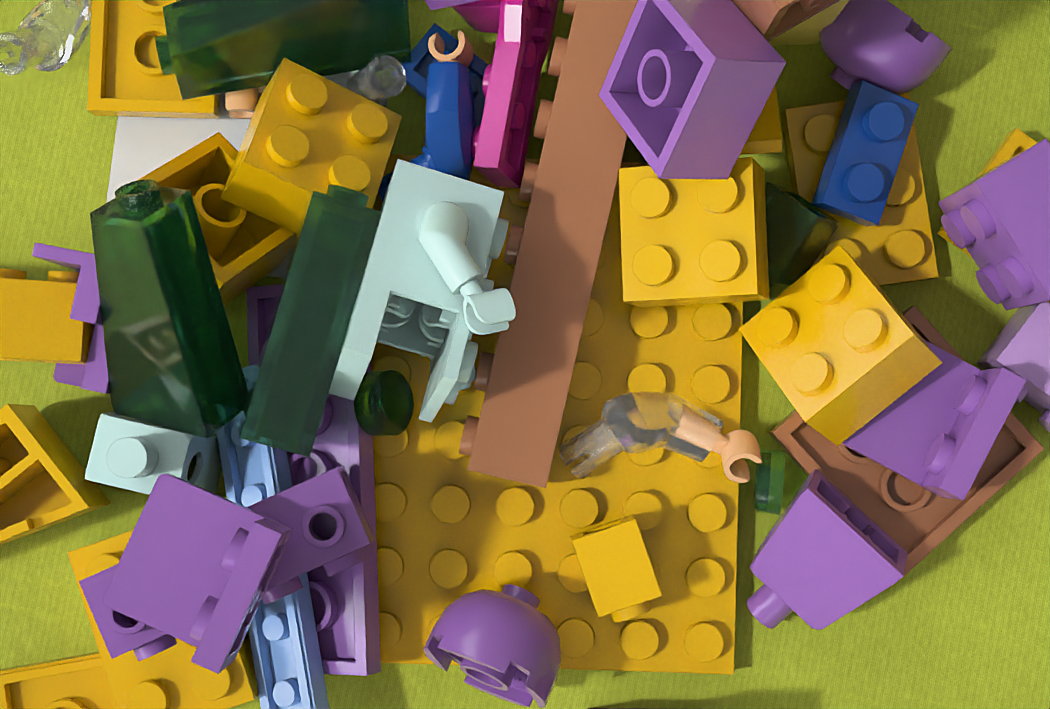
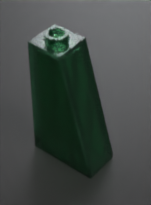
(242, 42)
(164, 313)
(310, 321)

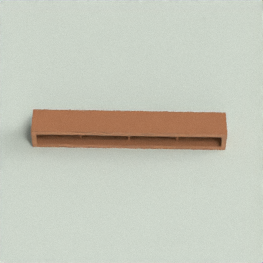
(553, 254)

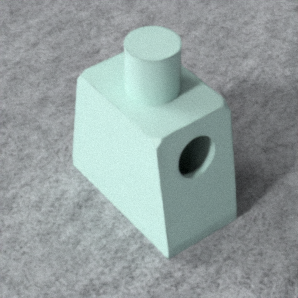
(136, 452)

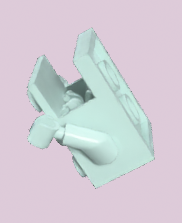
(429, 282)

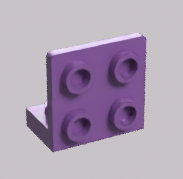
(941, 425)
(197, 568)

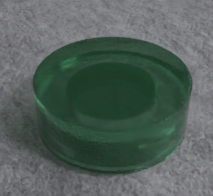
(384, 403)
(769, 482)

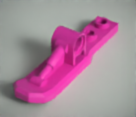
(509, 82)

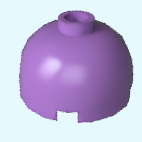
(881, 47)
(499, 644)

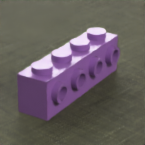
(326, 532)

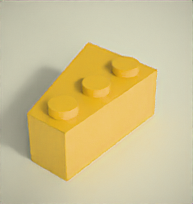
(38, 321)
(39, 476)

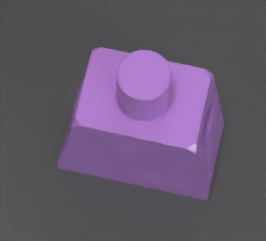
(822, 559)

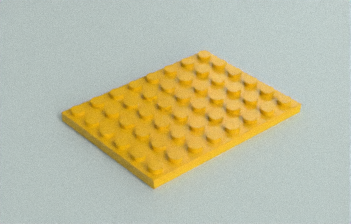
(470, 531)

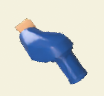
(448, 112)

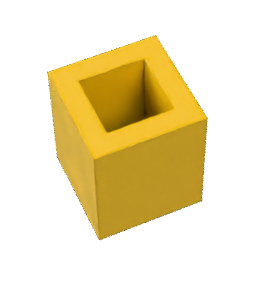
(617, 569)

